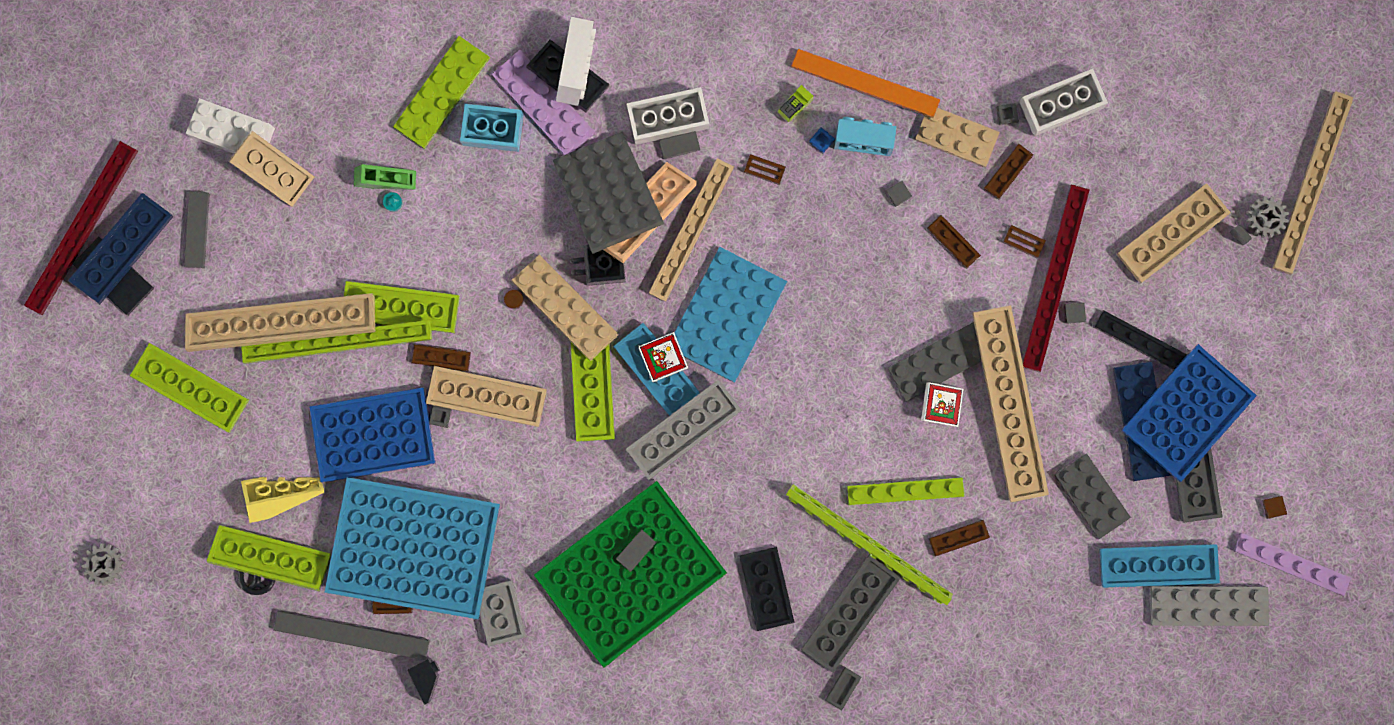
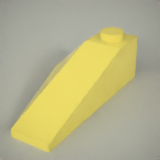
(269, 498)

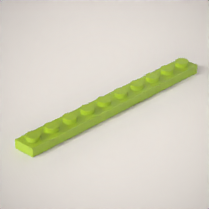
(382, 336)
(874, 548)

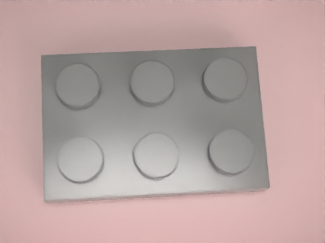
(501, 614)

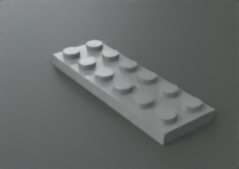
(683, 429)
(1209, 606)

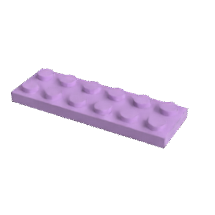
(539, 102)

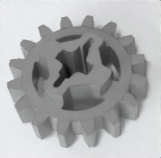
(1276, 218)
(112, 571)

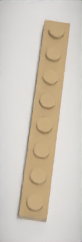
(691, 230)

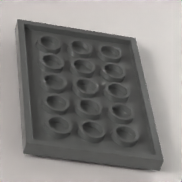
(608, 192)

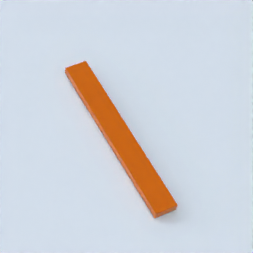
(865, 83)

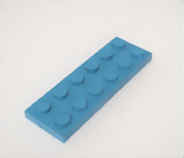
(670, 391)
(1159, 566)

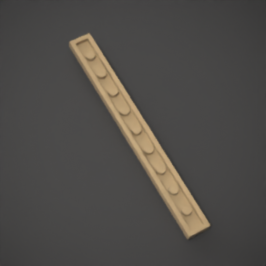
(1312, 183)

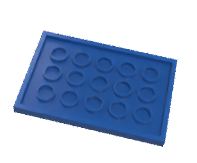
(1188, 413)
(372, 435)

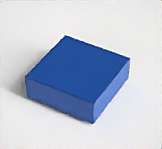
(821, 140)

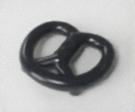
(256, 582)

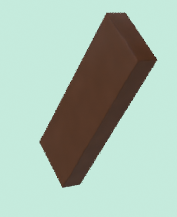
(1008, 171)
(954, 241)
(441, 357)
(959, 538)

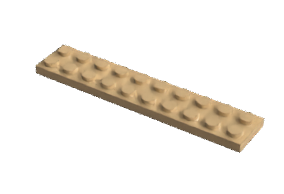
(280, 322)
(1010, 404)

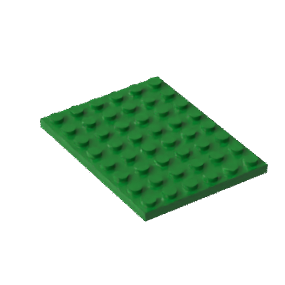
(620, 607)

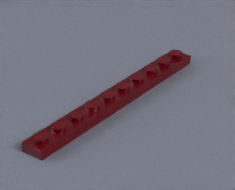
(81, 228)
(1055, 278)

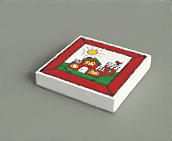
(663, 357)
(942, 404)

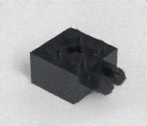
(595, 272)

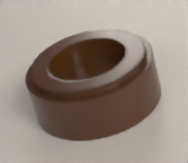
(513, 299)

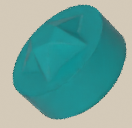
(392, 202)

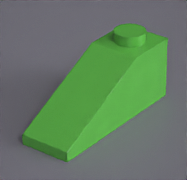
(384, 177)

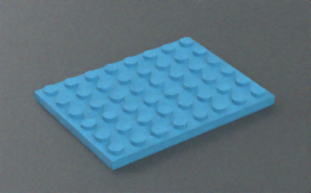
(412, 548)

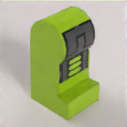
(796, 104)

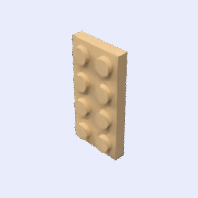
(958, 137)
(271, 168)

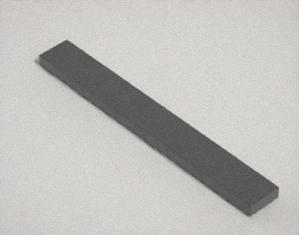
(351, 635)

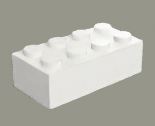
(576, 61)
(1063, 102)
(668, 116)
(224, 127)

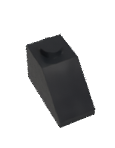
(425, 678)

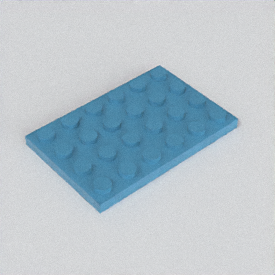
(728, 314)

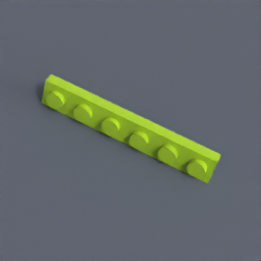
(905, 491)

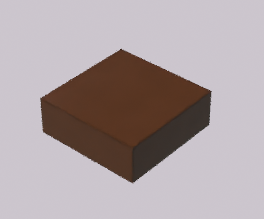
(1274, 507)

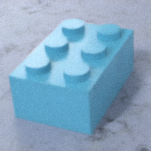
(491, 127)
(865, 136)

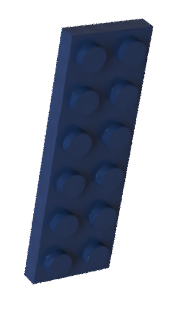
(120, 248)
(1134, 387)

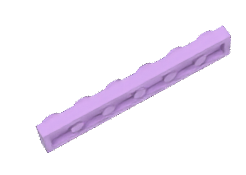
(1292, 564)

